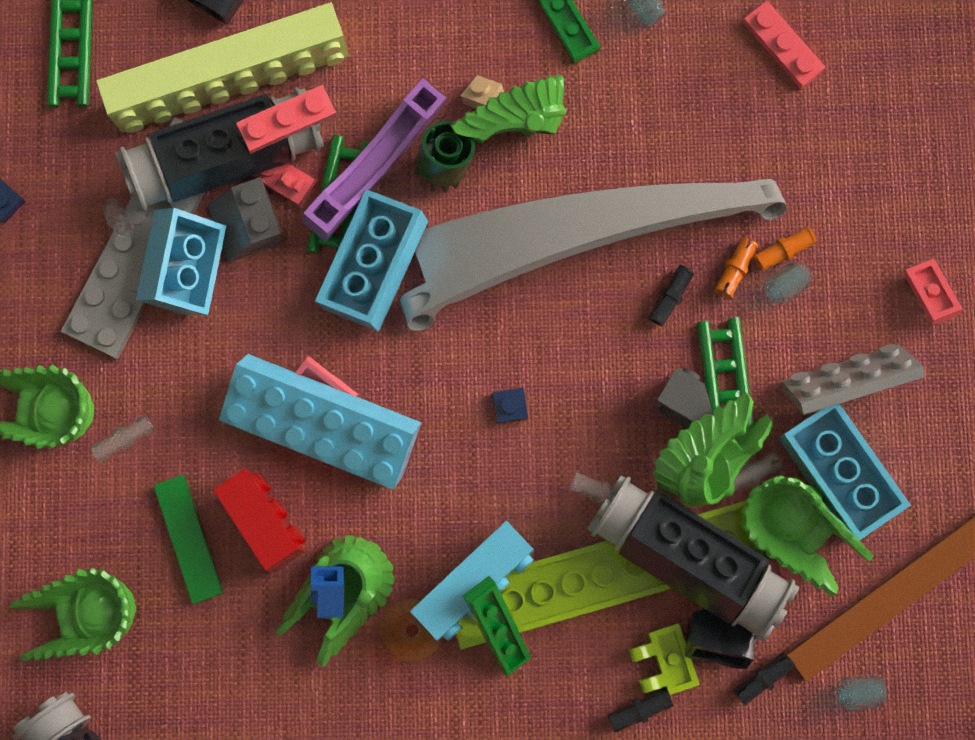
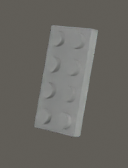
(852, 378)

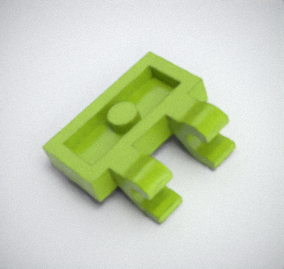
(675, 668)

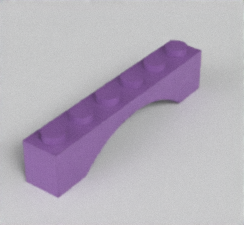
(375, 160)

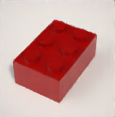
(261, 519)

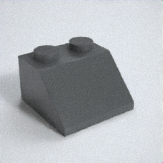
(248, 220)
(683, 398)

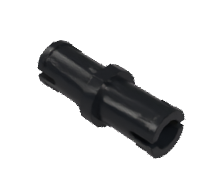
(670, 295)
(764, 678)
(640, 710)

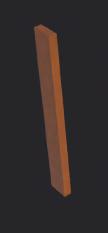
(885, 601)

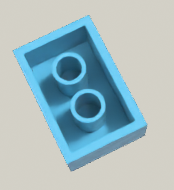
(181, 262)

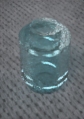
(647, 10)
(788, 282)
(862, 692)

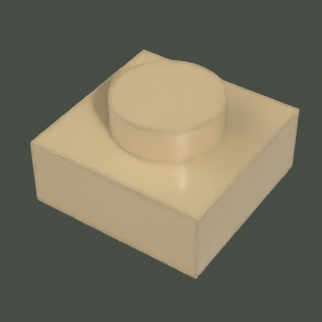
(479, 91)

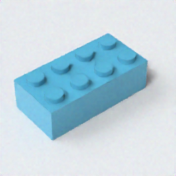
(372, 260)
(844, 470)
(495, 558)

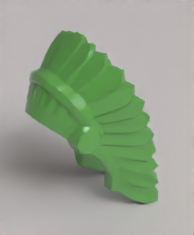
(525, 109)
(50, 406)
(707, 457)
(791, 524)
(366, 586)
(89, 609)

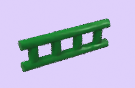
(82, 62)
(335, 153)
(711, 367)

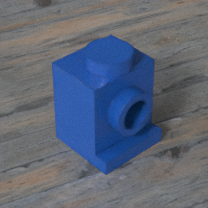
(328, 590)

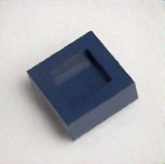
(9, 202)
(510, 405)

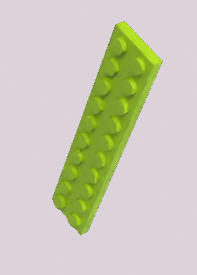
(585, 582)

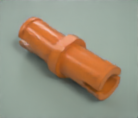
(785, 248)
(736, 268)

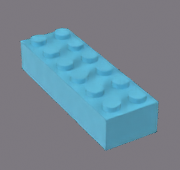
(319, 421)

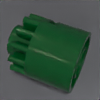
(443, 156)

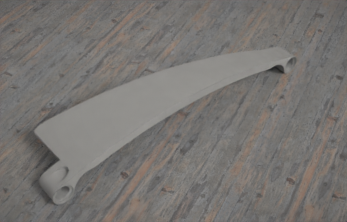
(508, 241)

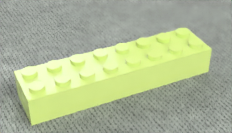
(224, 69)

